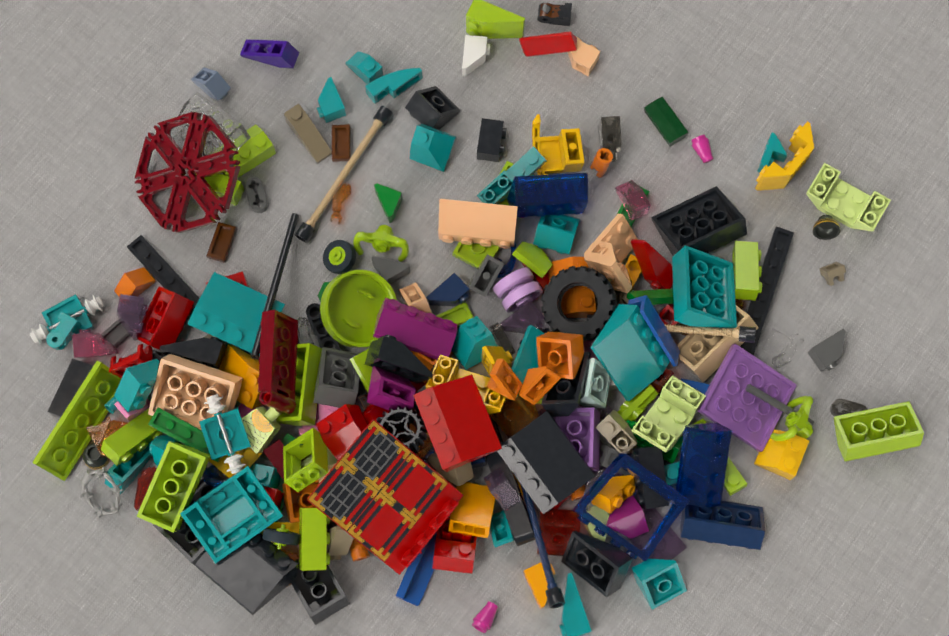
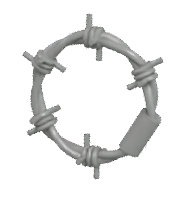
(86, 495)

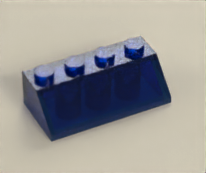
(549, 194)
(703, 463)

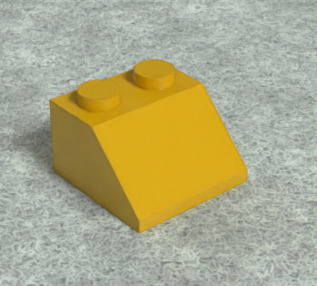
(782, 456)

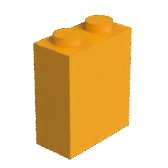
(474, 511)

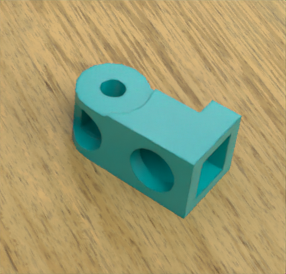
(63, 332)

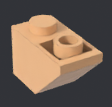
(584, 57)

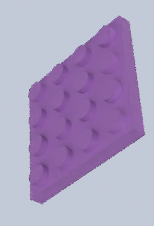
(736, 408)

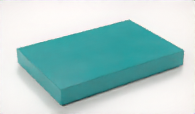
(527, 353)

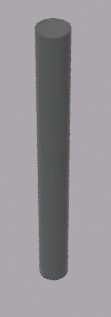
(772, 401)

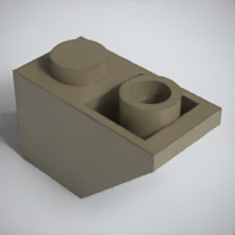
(617, 432)

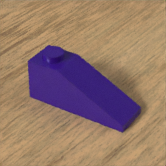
(270, 52)

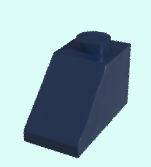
(449, 293)

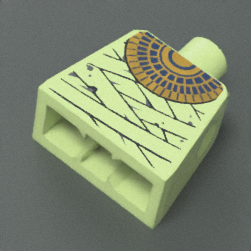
(261, 427)

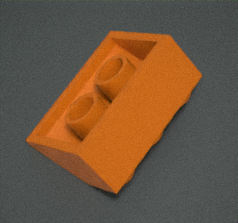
(578, 300)

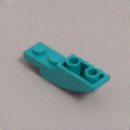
(499, 188)

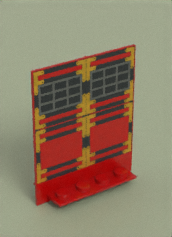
(385, 497)

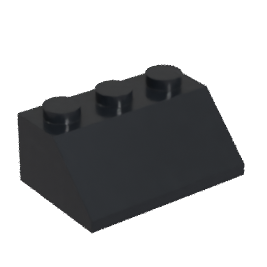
(566, 393)

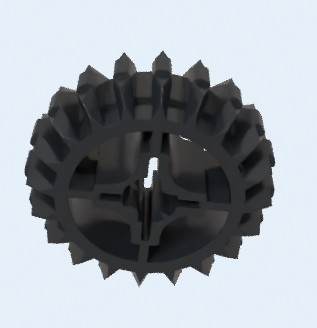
(405, 418)

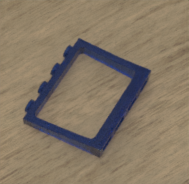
(677, 501)

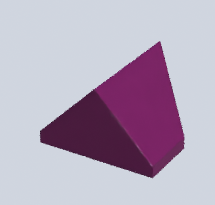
(628, 519)

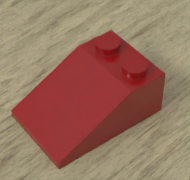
(341, 428)

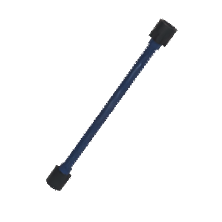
(554, 594)

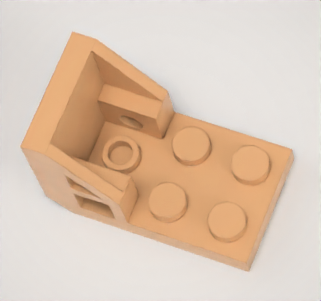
(610, 250)

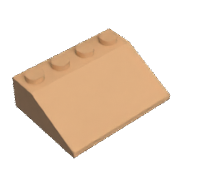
(477, 223)
(185, 385)

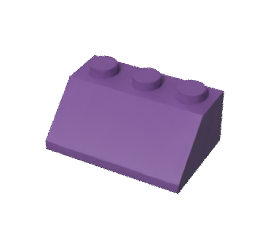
(582, 433)

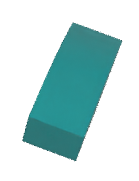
(393, 84)

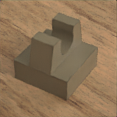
(833, 270)

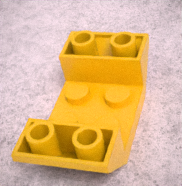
(774, 176)
(448, 370)

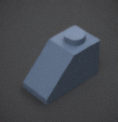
(211, 83)

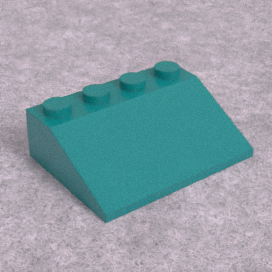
(703, 290)
(230, 311)
(629, 351)

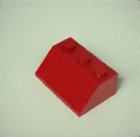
(165, 318)

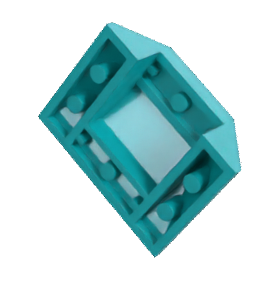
(231, 514)

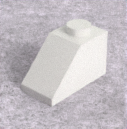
(474, 53)

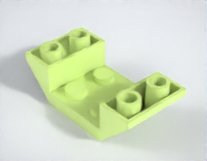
(845, 201)
(669, 414)

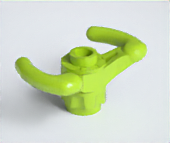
(381, 240)
(797, 421)

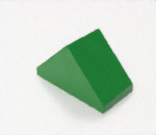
(389, 200)

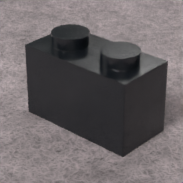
(490, 140)

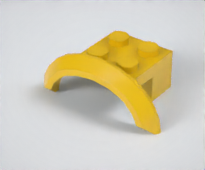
(562, 152)

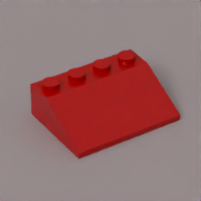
(457, 422)

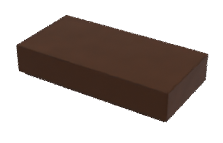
(341, 143)
(221, 242)

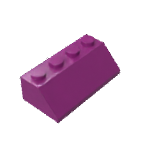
(415, 329)

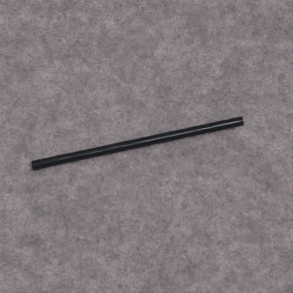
(276, 279)

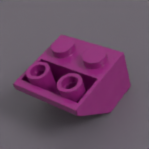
(390, 390)

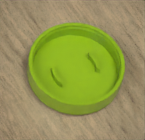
(352, 306)

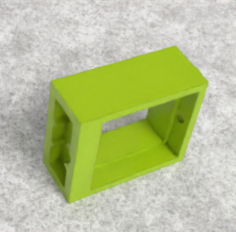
(294, 453)

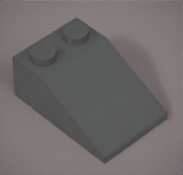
(336, 379)

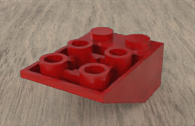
(454, 550)

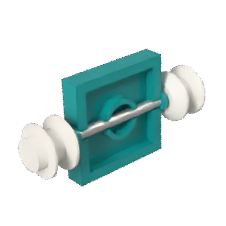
(71, 306)
(224, 433)

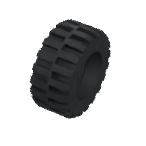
(578, 277)

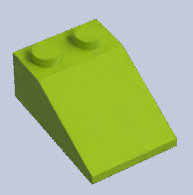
(493, 22)

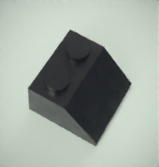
(432, 107)

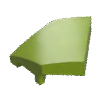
(533, 258)

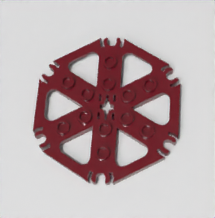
(174, 176)

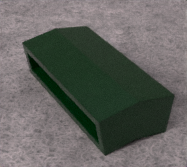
(665, 121)

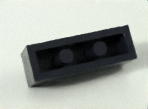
(70, 384)
(652, 459)

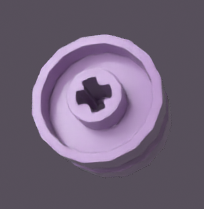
(517, 289)

